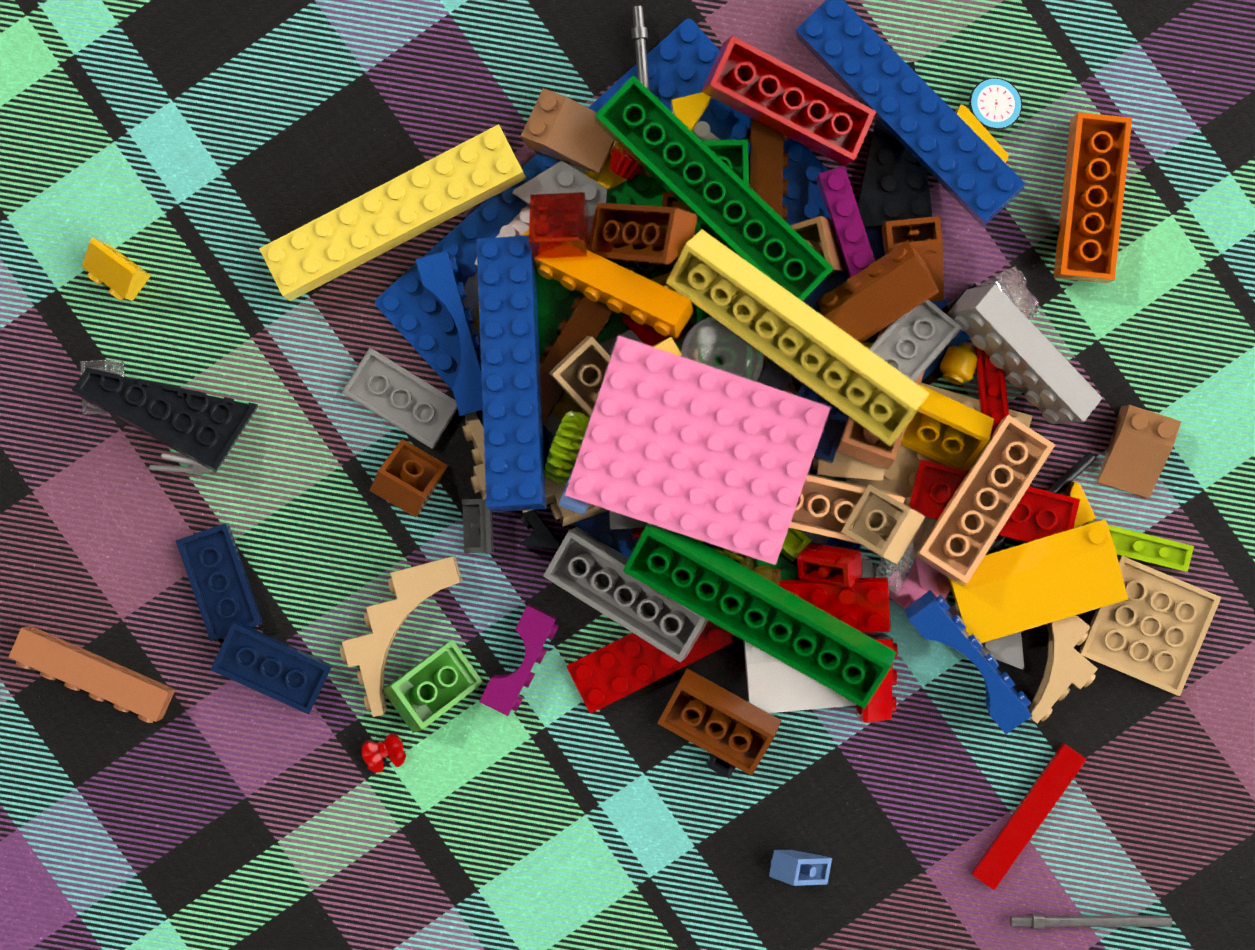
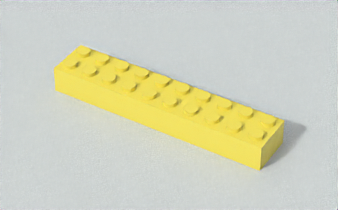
(392, 213)
(796, 337)

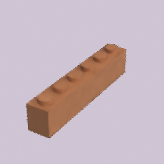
(92, 674)

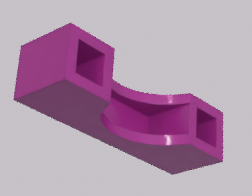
(846, 218)
(504, 690)

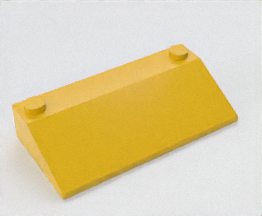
(1041, 582)

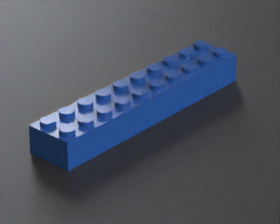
(910, 110)
(510, 375)

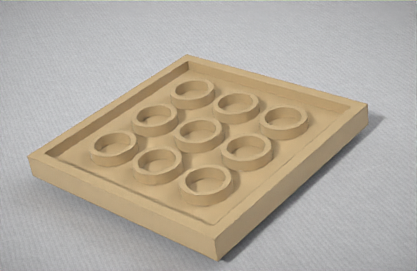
(1153, 631)

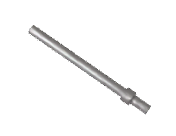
(640, 35)
(1039, 921)

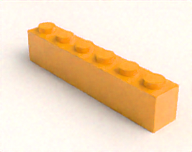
(620, 290)

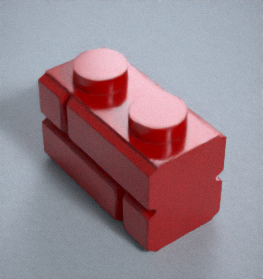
(829, 565)

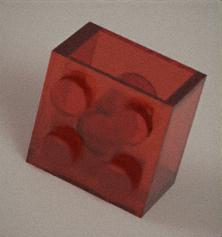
(558, 225)

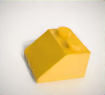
(114, 269)

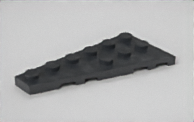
(892, 182)
(178, 417)

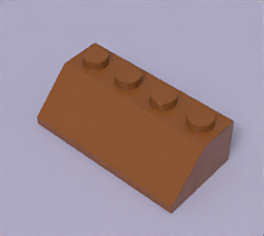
(640, 232)
(879, 293)
(719, 722)

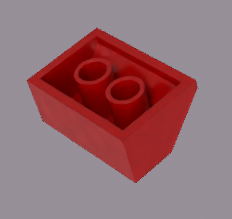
(882, 702)

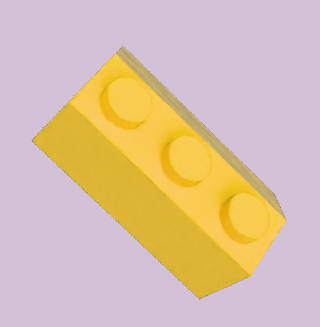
(947, 431)

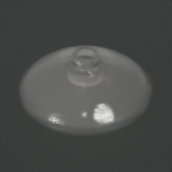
(712, 340)

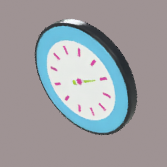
(995, 103)

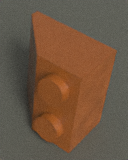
(408, 478)

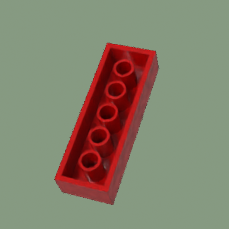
(788, 101)

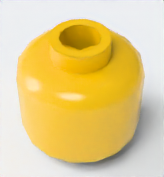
(959, 364)

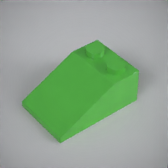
(432, 686)

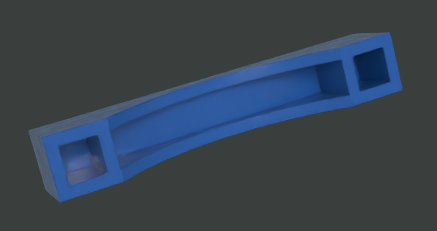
(439, 277)
(935, 623)

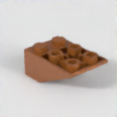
(926, 238)

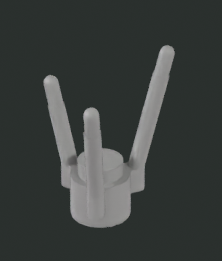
(194, 467)

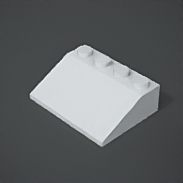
(781, 688)

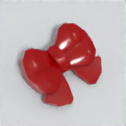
(375, 752)

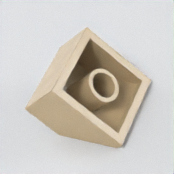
(883, 524)

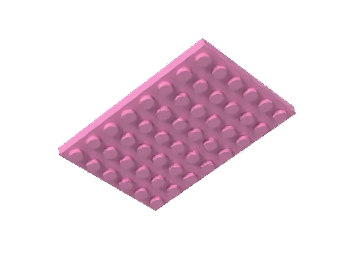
(697, 450)

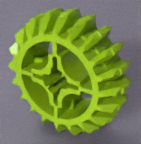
(566, 447)

